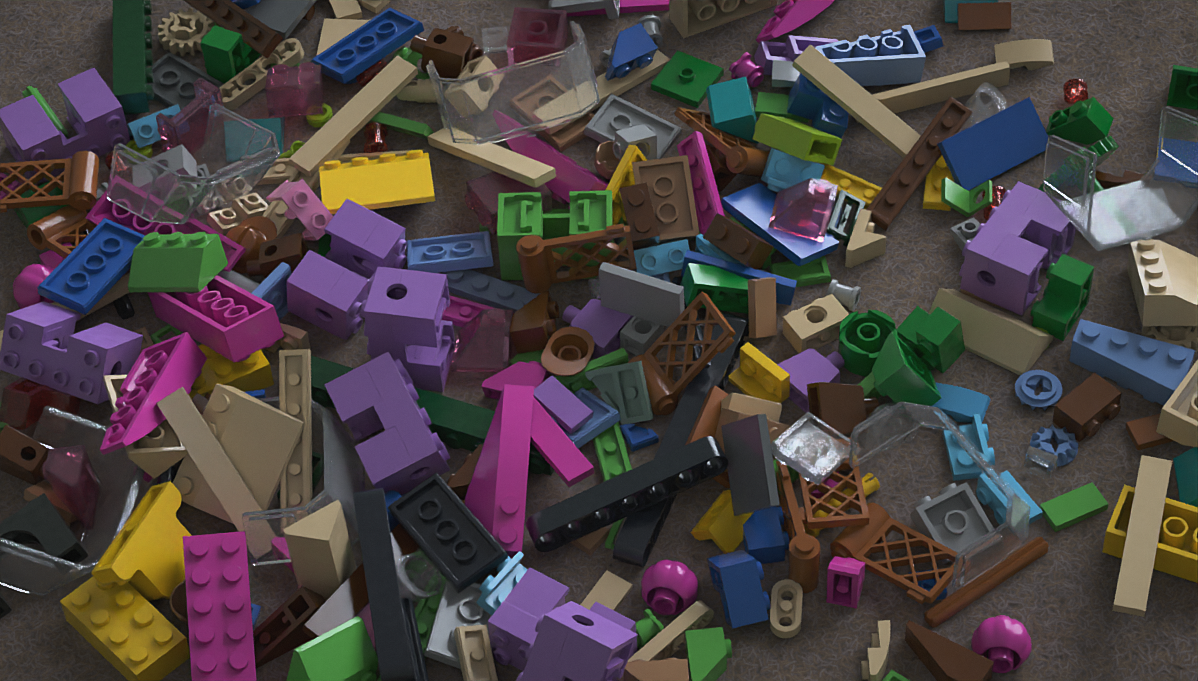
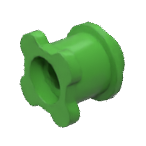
(647, 628)

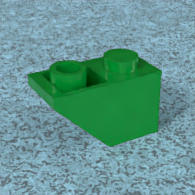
(1081, 123)

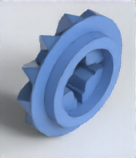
(1030, 381)
(1066, 442)

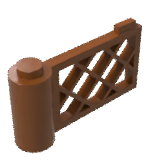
(741, 155)
(78, 184)
(60, 227)
(538, 259)
(660, 385)
(836, 516)
(863, 540)
(803, 548)

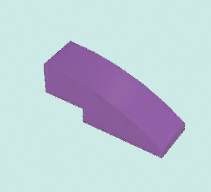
(786, 51)

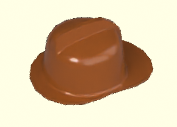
(251, 235)
(568, 351)

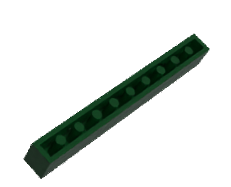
(453, 420)

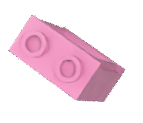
(304, 206)

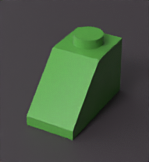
(707, 653)

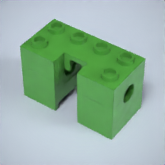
(523, 215)

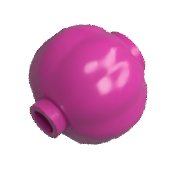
(26, 285)
(664, 585)
(1001, 638)

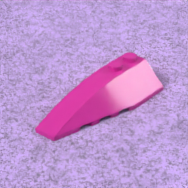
(790, 16)
(568, 173)
(118, 214)
(154, 376)
(501, 474)

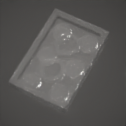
(811, 448)

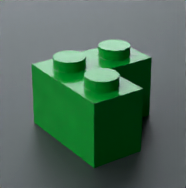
(226, 53)
(1063, 297)
(933, 337)

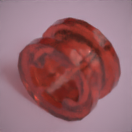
(1075, 91)

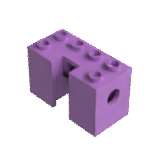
(90, 111)
(1013, 246)
(332, 287)
(407, 321)
(44, 349)
(380, 397)
(515, 619)
(577, 646)

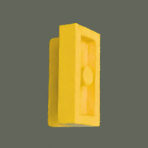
(721, 524)

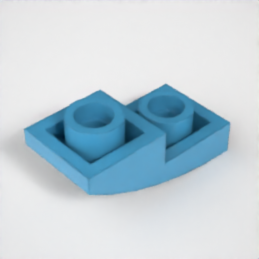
(961, 402)

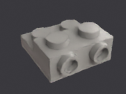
(952, 518)

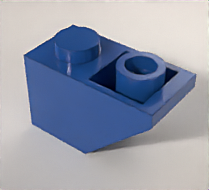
(630, 50)
(764, 536)

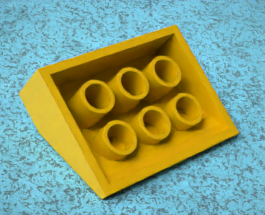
(378, 182)

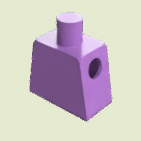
(601, 323)
(810, 368)

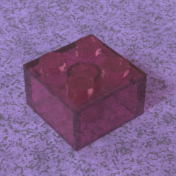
(536, 34)
(294, 90)

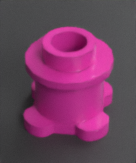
(746, 68)

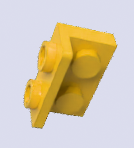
(760, 376)

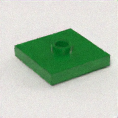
(686, 78)

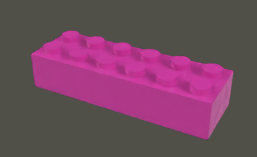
(221, 318)
(219, 607)

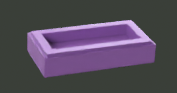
(562, 404)

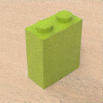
(797, 139)

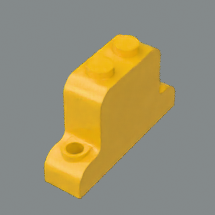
(148, 546)

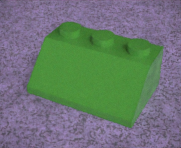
(176, 262)
(336, 656)

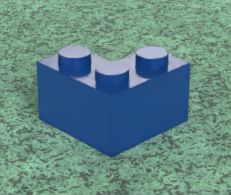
(812, 103)
(739, 584)

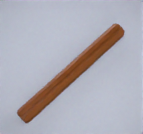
(986, 582)

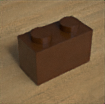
(639, 215)
(738, 242)
(1087, 407)

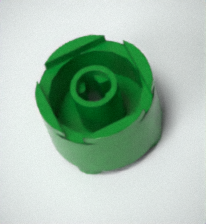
(863, 338)

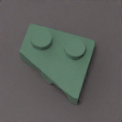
(624, 390)

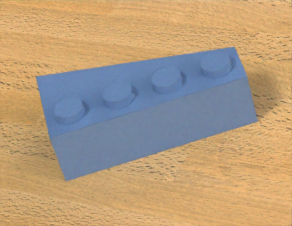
(879, 59)
(1131, 360)

